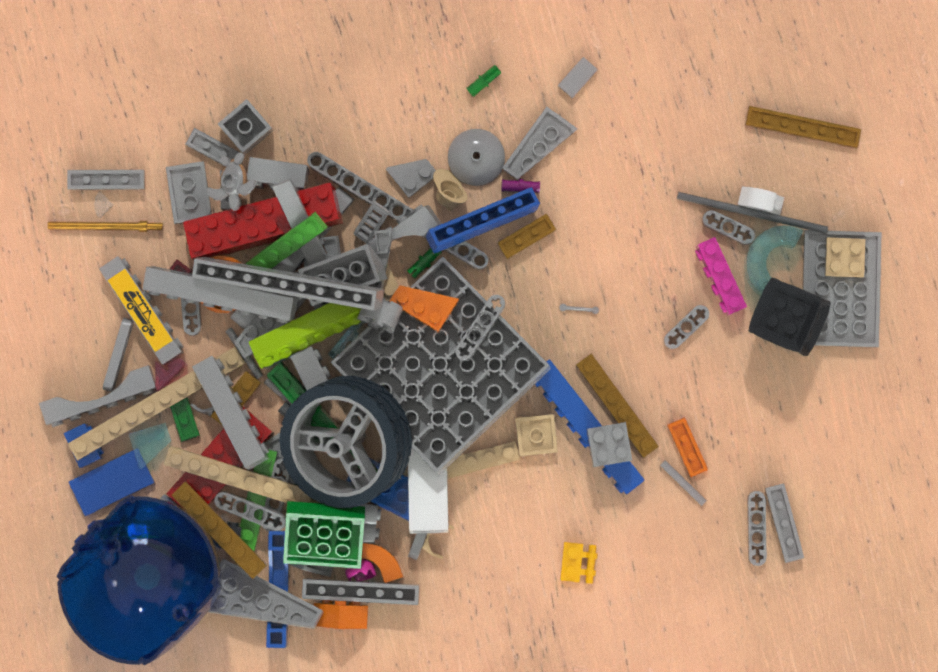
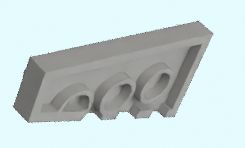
(541, 139)

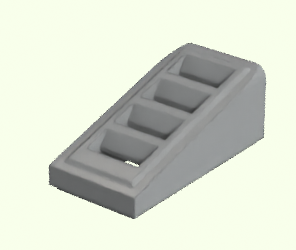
(365, 232)

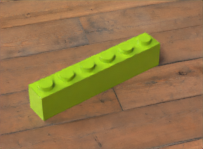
(303, 332)

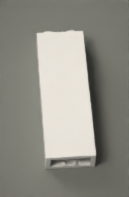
(426, 497)

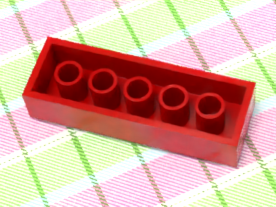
(221, 450)

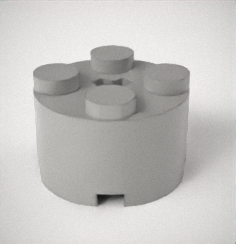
(386, 317)

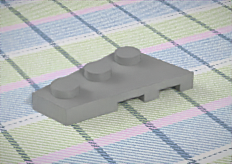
(253, 330)

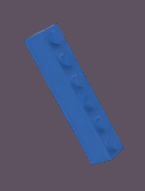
(482, 220)

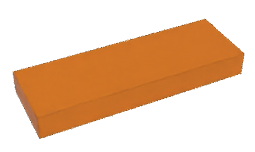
(687, 447)

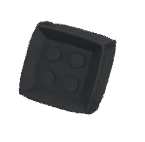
(789, 316)

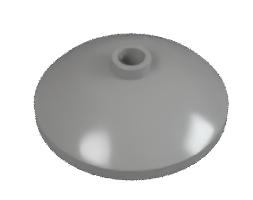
(476, 171)

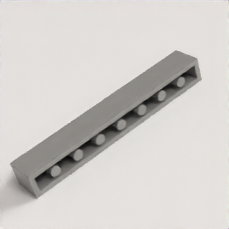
(211, 293)

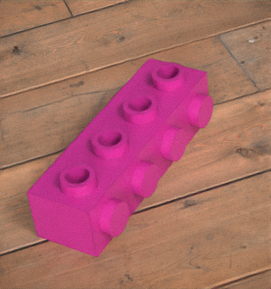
(721, 276)

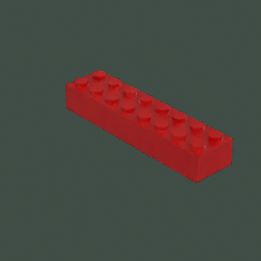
(256, 223)

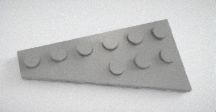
(261, 600)

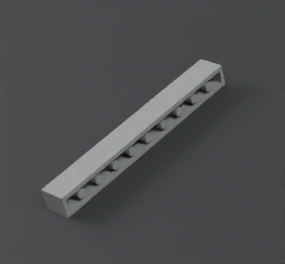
(288, 283)

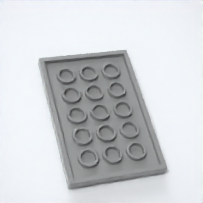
(854, 301)

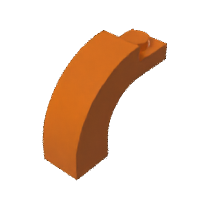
(384, 560)

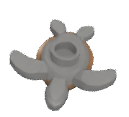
(232, 182)

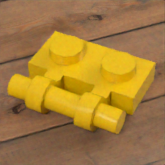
(572, 562)

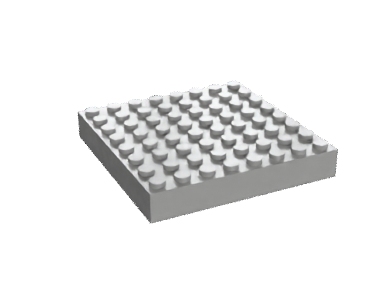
(442, 396)

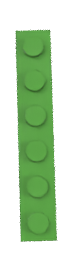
(289, 242)
(251, 529)

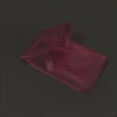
(164, 376)

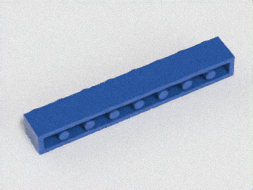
(580, 419)

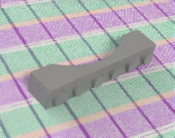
(416, 224)
(60, 409)

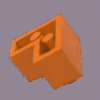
(342, 615)

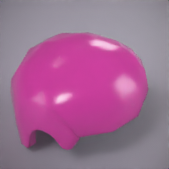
(366, 572)

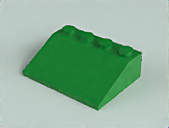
(323, 535)

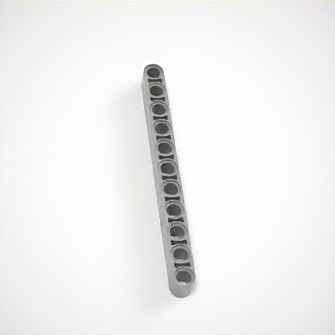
(391, 203)

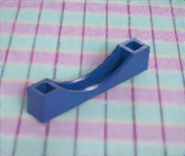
(279, 576)

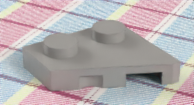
(412, 175)

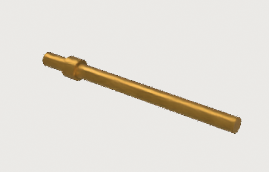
(142, 226)

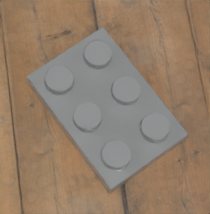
(188, 191)

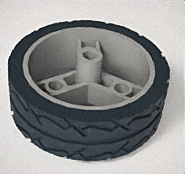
(300, 440)

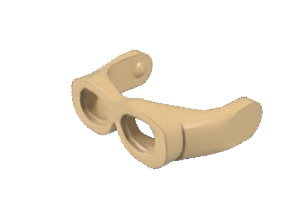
(425, 546)

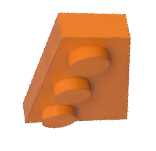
(425, 306)

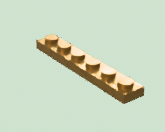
(617, 405)
(219, 530)

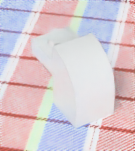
(761, 200)

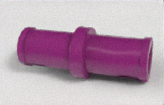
(518, 186)

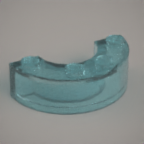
(758, 251)

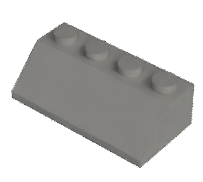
(354, 266)

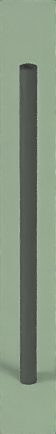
(752, 212)

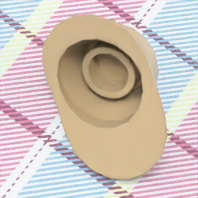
(449, 189)

